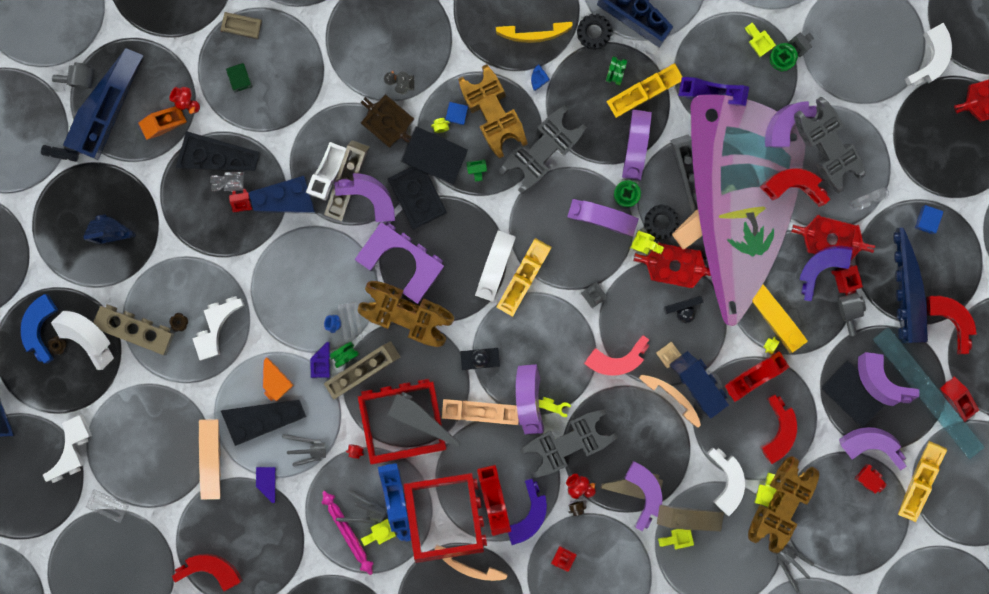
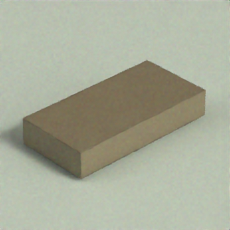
(241, 25)

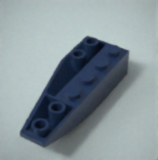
(101, 108)
(910, 293)

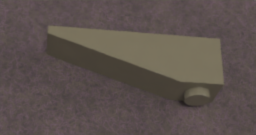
(351, 163)
(362, 370)
(689, 518)

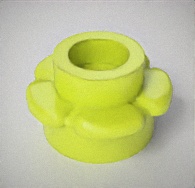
(440, 125)
(771, 345)

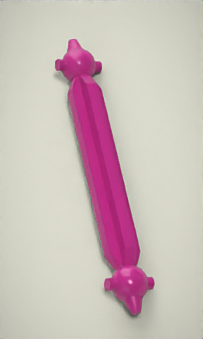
(347, 533)

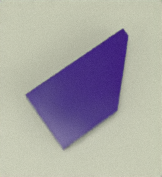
(321, 362)
(266, 482)

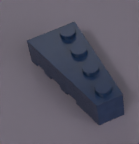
(640, 17)

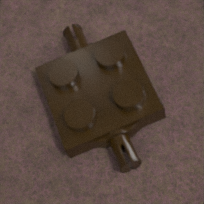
(387, 120)

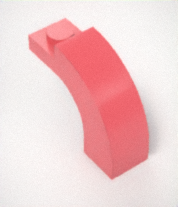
(610, 366)

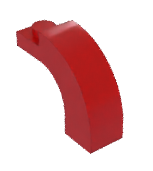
(795, 178)
(957, 315)
(756, 376)
(786, 434)
(494, 500)
(217, 566)

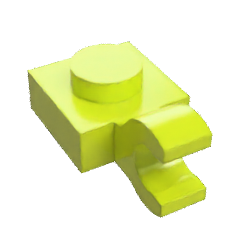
(761, 41)
(644, 242)
(547, 404)
(765, 492)
(381, 533)
(679, 537)

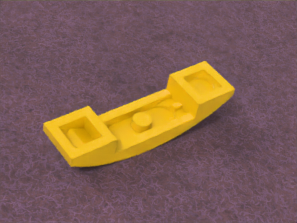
(531, 37)

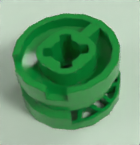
(783, 57)
(616, 70)
(627, 194)
(344, 354)

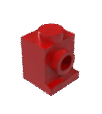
(847, 279)
(871, 479)

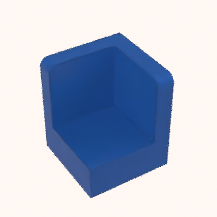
(929, 219)

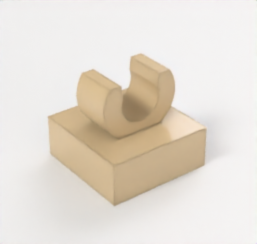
(668, 354)

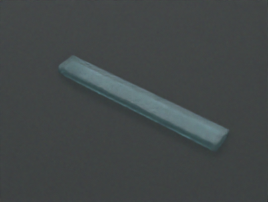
(928, 393)

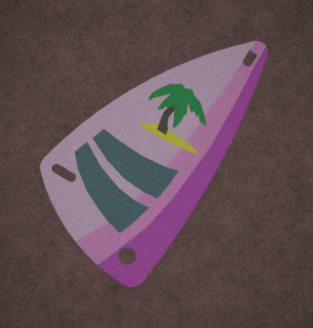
(736, 216)

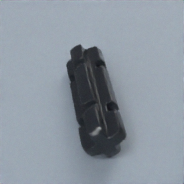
(59, 153)

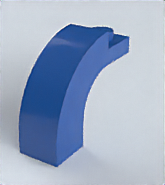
(31, 327)
(394, 497)

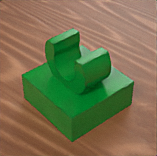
(477, 167)

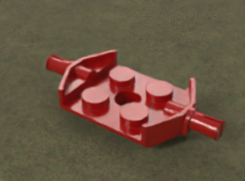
(977, 101)
(820, 227)
(690, 271)

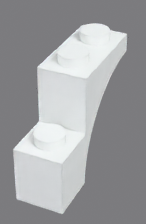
(327, 172)
(208, 343)
(77, 432)

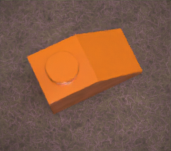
(161, 122)
(275, 381)

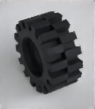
(594, 20)
(661, 210)

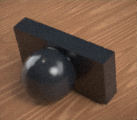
(684, 309)
(480, 358)

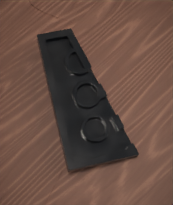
(212, 154)
(258, 420)

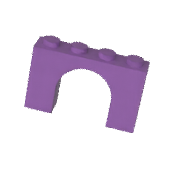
(386, 238)

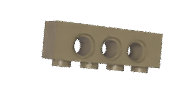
(159, 345)

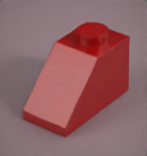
(959, 398)

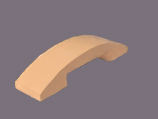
(480, 412)
(689, 414)
(492, 574)

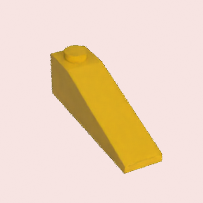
(779, 320)

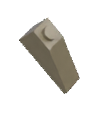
(628, 488)

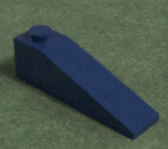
(106, 230)

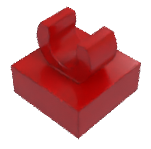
(240, 202)
(563, 558)

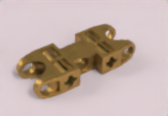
(499, 124)
(405, 313)
(783, 504)

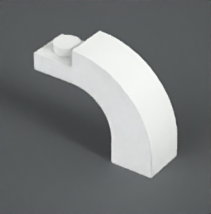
(941, 50)
(495, 266)
(85, 333)
(735, 482)

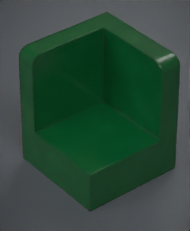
(239, 77)

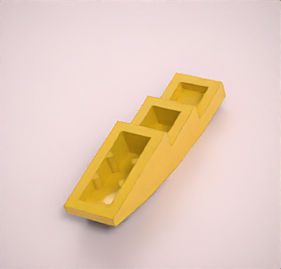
(645, 90)
(523, 277)
(922, 481)

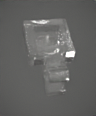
(230, 181)

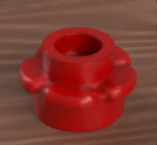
(355, 451)

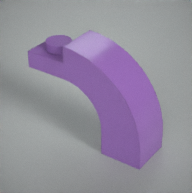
(780, 125)
(637, 144)
(373, 190)
(603, 217)
(878, 385)
(528, 399)
(873, 438)
(653, 496)

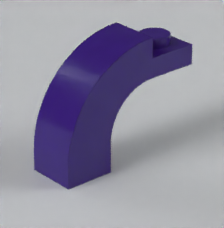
(692, 87)
(829, 257)
(533, 521)

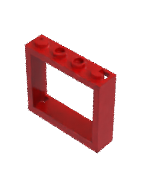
(388, 391)
(420, 556)

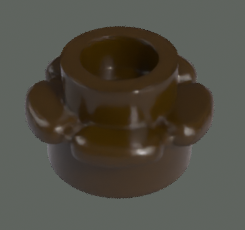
(178, 327)
(60, 349)
(577, 508)

